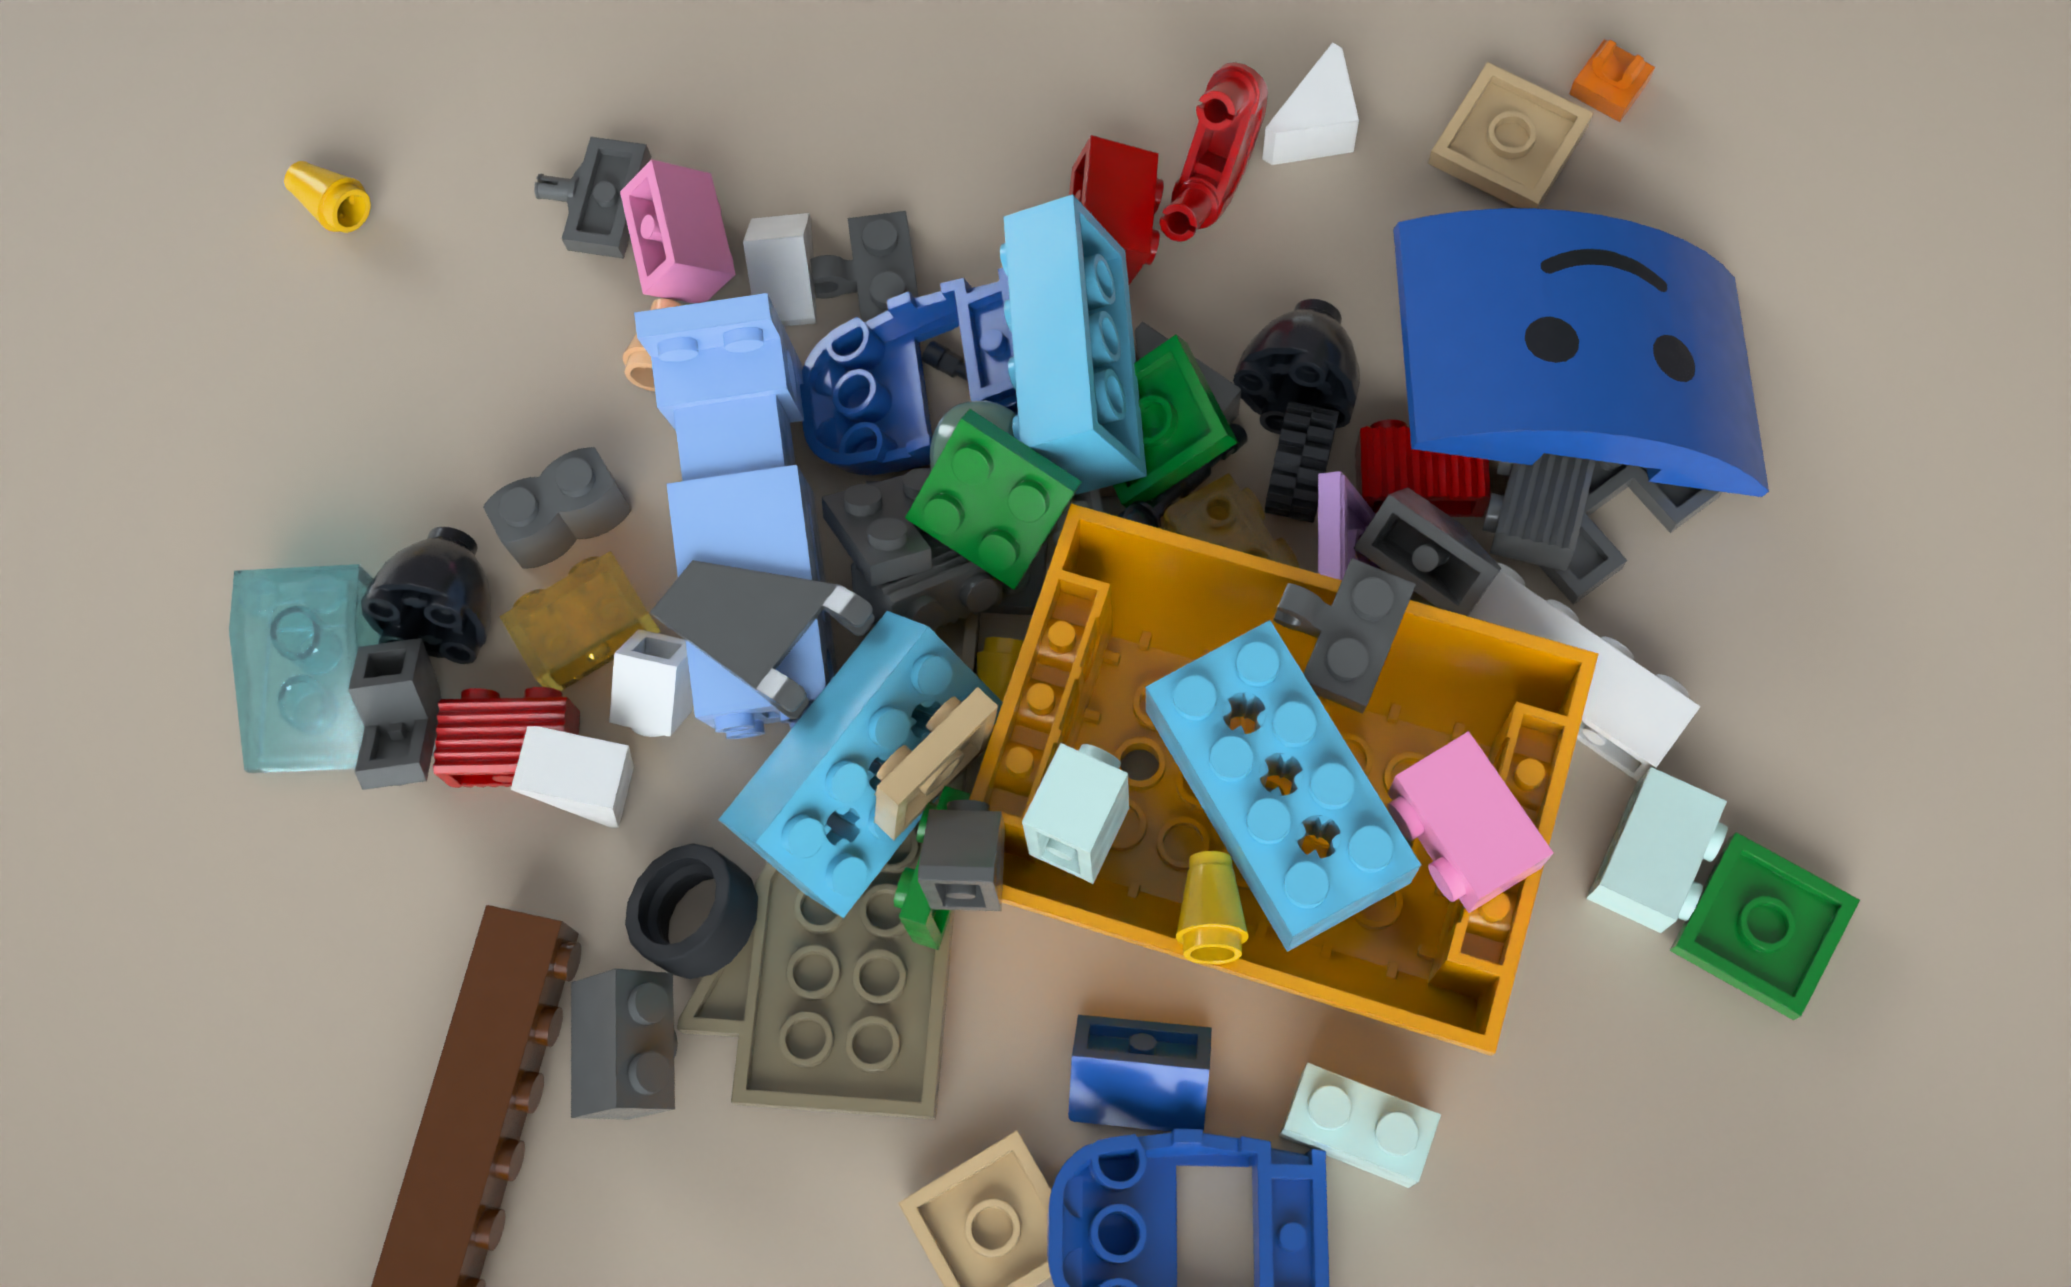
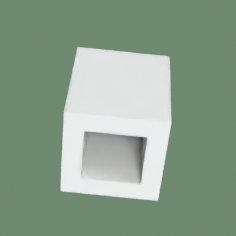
(651, 684)

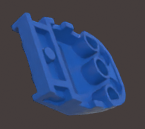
(868, 382)
(1118, 1210)

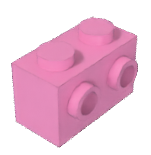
(677, 232)
(1466, 823)

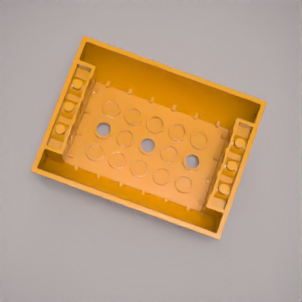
(1144, 602)

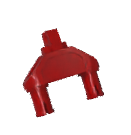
(1219, 150)

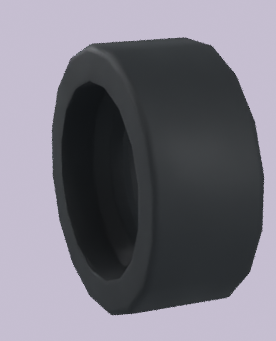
(662, 888)

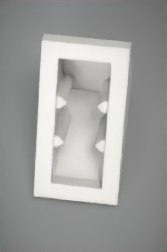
(1317, 117)
(780, 264)
(575, 773)

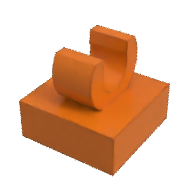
(1612, 80)

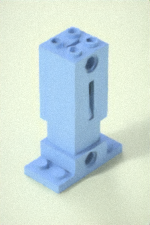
(742, 502)

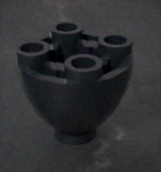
(1302, 361)
(433, 594)

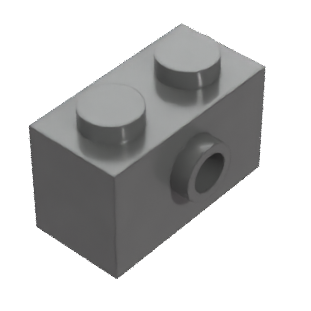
(622, 1045)

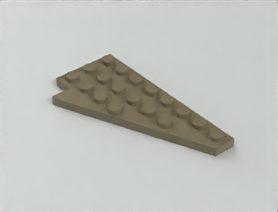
(835, 1004)

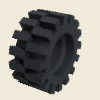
(1299, 459)

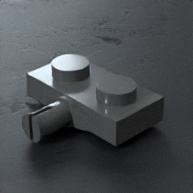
(593, 196)

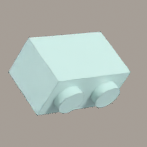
(1077, 810)
(1659, 851)
(1360, 1125)

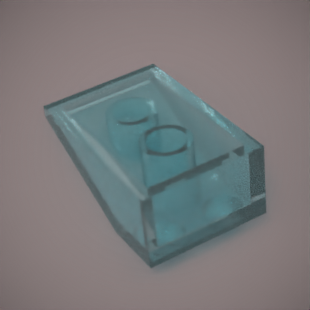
(293, 665)

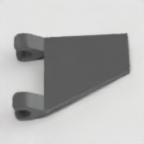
(754, 621)

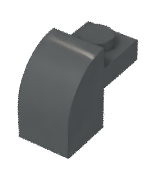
(399, 711)

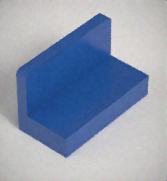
(1139, 1074)

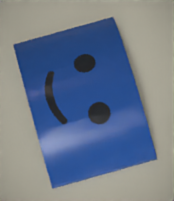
(1576, 345)

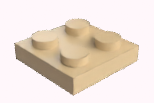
(1510, 138)
(918, 776)
(985, 1219)

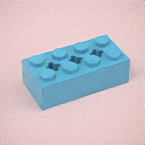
(1072, 344)
(816, 792)
(1266, 829)

